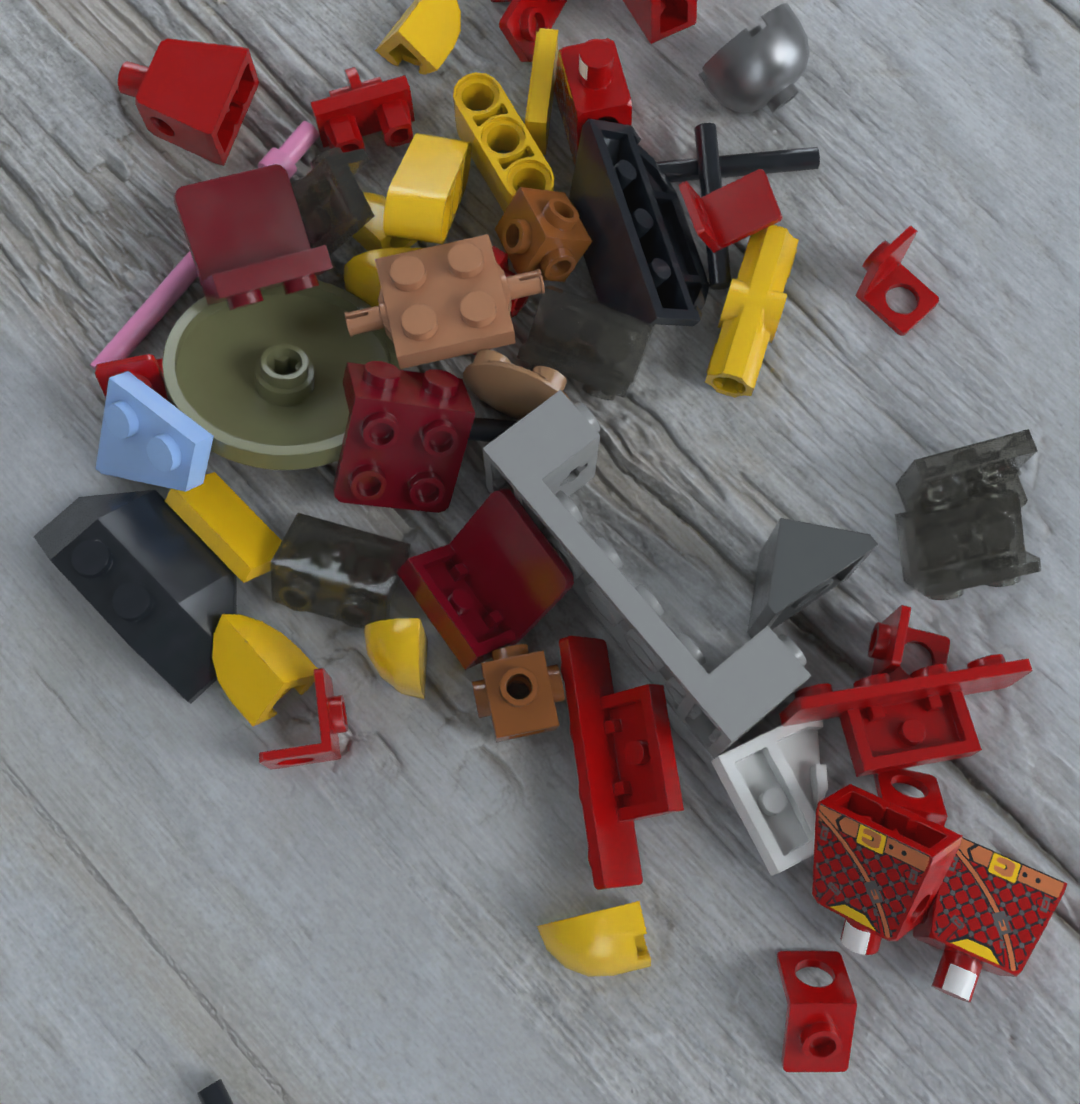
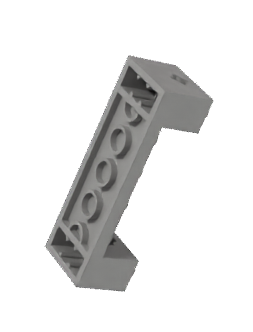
(546, 462)

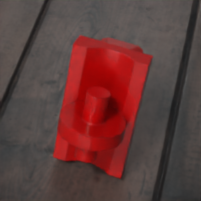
(364, 110)

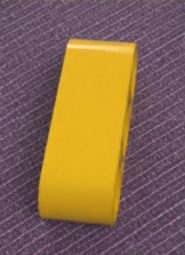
(498, 129)
(427, 189)

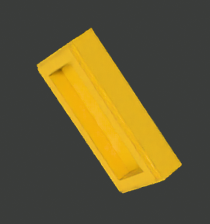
(542, 87)
(227, 526)

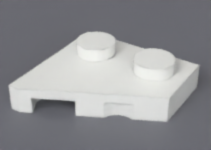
(777, 790)

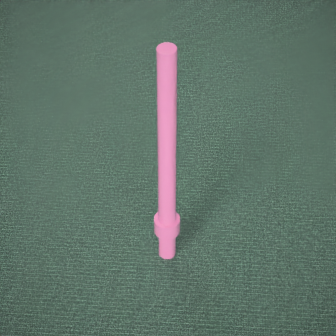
(185, 272)

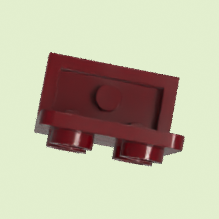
(248, 236)
(402, 437)
(488, 580)

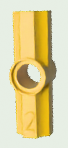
(752, 312)

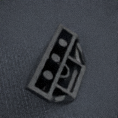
(640, 238)
(146, 580)

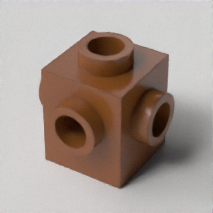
(543, 233)
(512, 716)

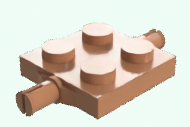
(444, 301)

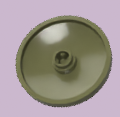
(270, 374)

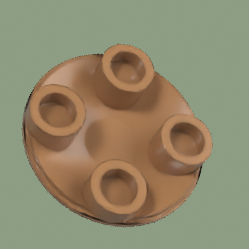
(511, 387)

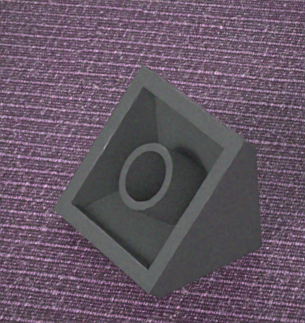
(801, 566)

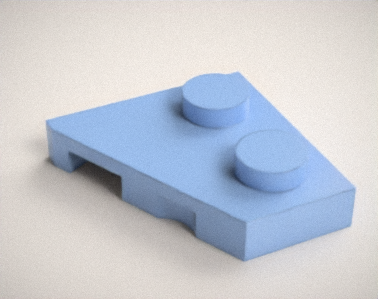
(150, 438)

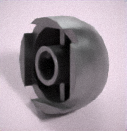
(759, 64)

